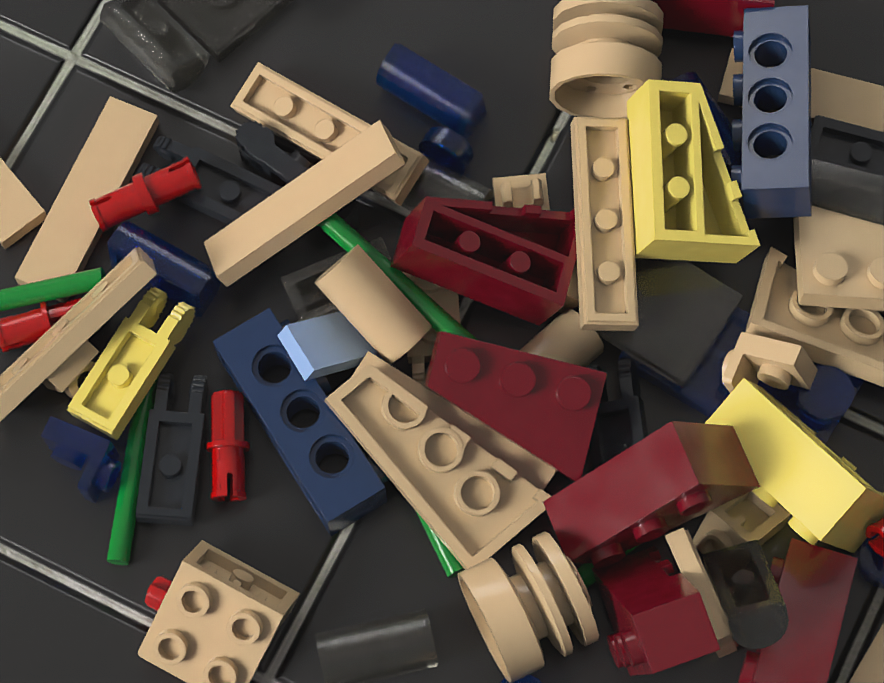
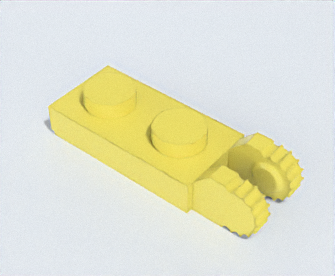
(130, 364)

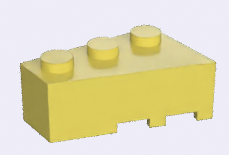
(679, 179)
(800, 470)

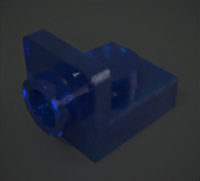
(79, 447)

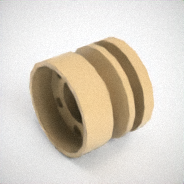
(603, 54)
(529, 606)

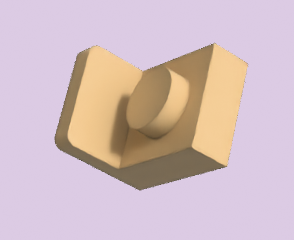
(769, 361)
(739, 522)

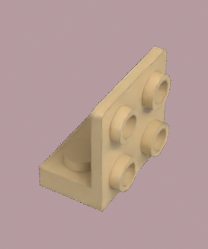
(216, 619)

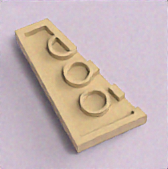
(839, 261)
(445, 476)

